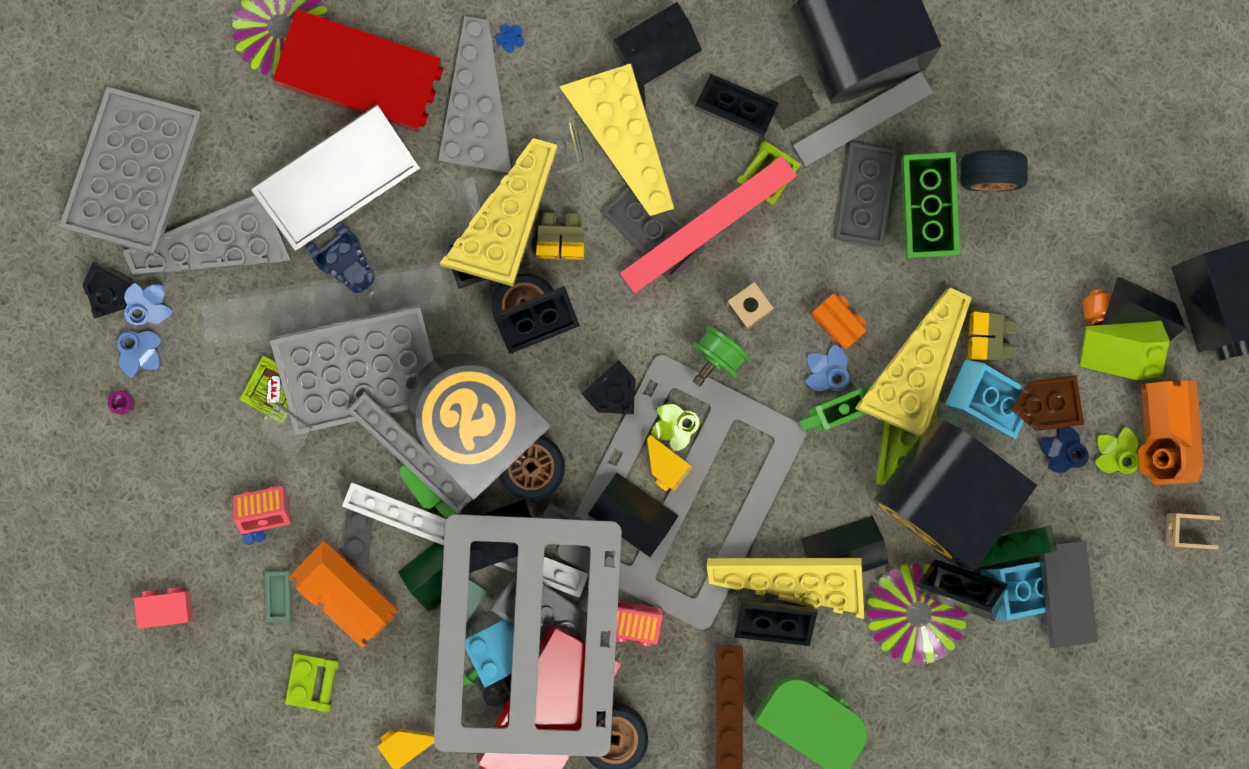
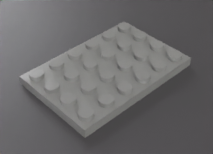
(131, 170)
(338, 362)

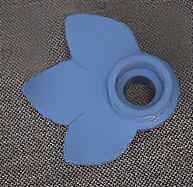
(148, 301)
(141, 354)
(825, 368)

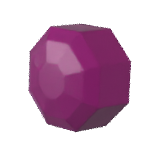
(120, 402)

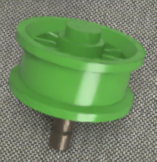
(720, 353)

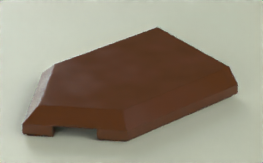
(1050, 403)

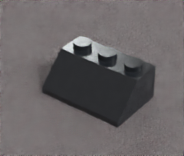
(658, 44)
(490, 553)

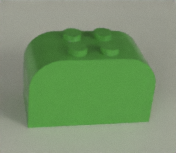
(930, 205)
(812, 721)

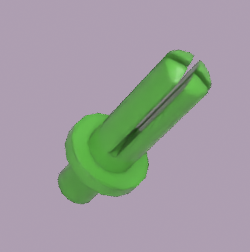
(469, 678)

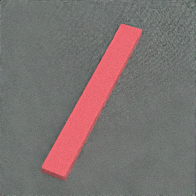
(708, 224)

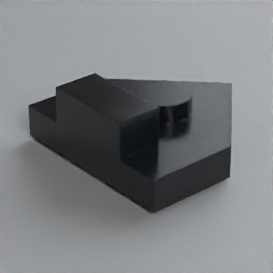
(105, 289)
(612, 391)

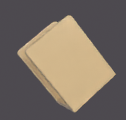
(750, 318)
(1172, 539)

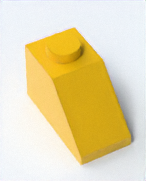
(666, 465)
(403, 745)

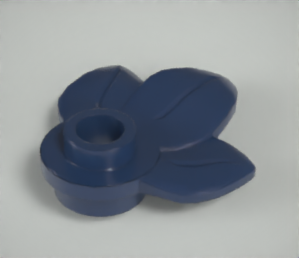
(1061, 449)

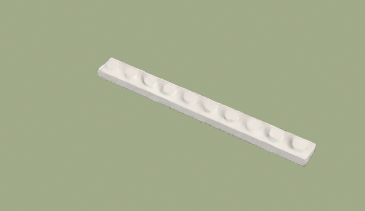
(433, 528)

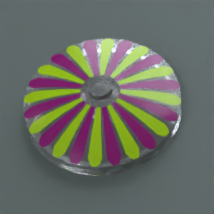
(262, 29)
(908, 624)

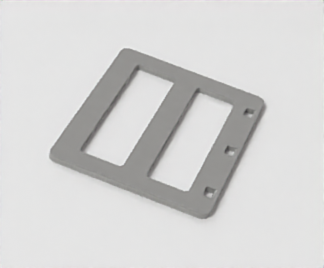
(725, 407)
(531, 537)

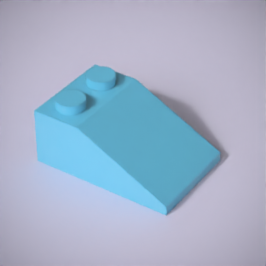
(986, 397)
(1024, 589)
(492, 651)

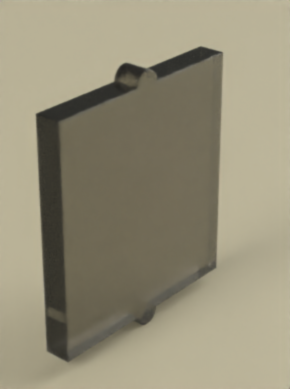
(794, 102)

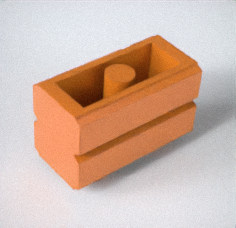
(839, 321)

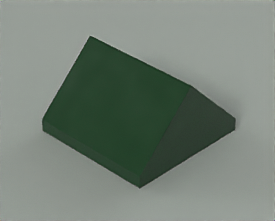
(425, 575)

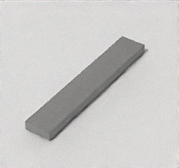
(862, 119)
(409, 452)

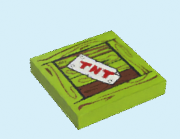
(265, 387)

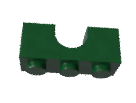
(1021, 545)

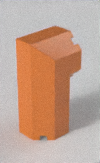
(1171, 433)
(344, 592)

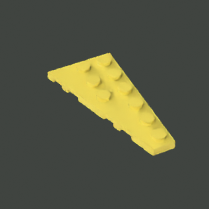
(618, 120)
(501, 228)
(914, 377)
(802, 581)

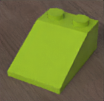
(1126, 349)

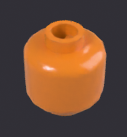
(1095, 306)

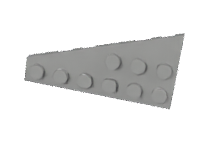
(474, 118)
(226, 238)

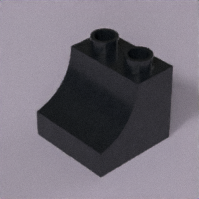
(1217, 299)

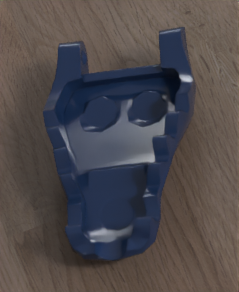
(344, 260)

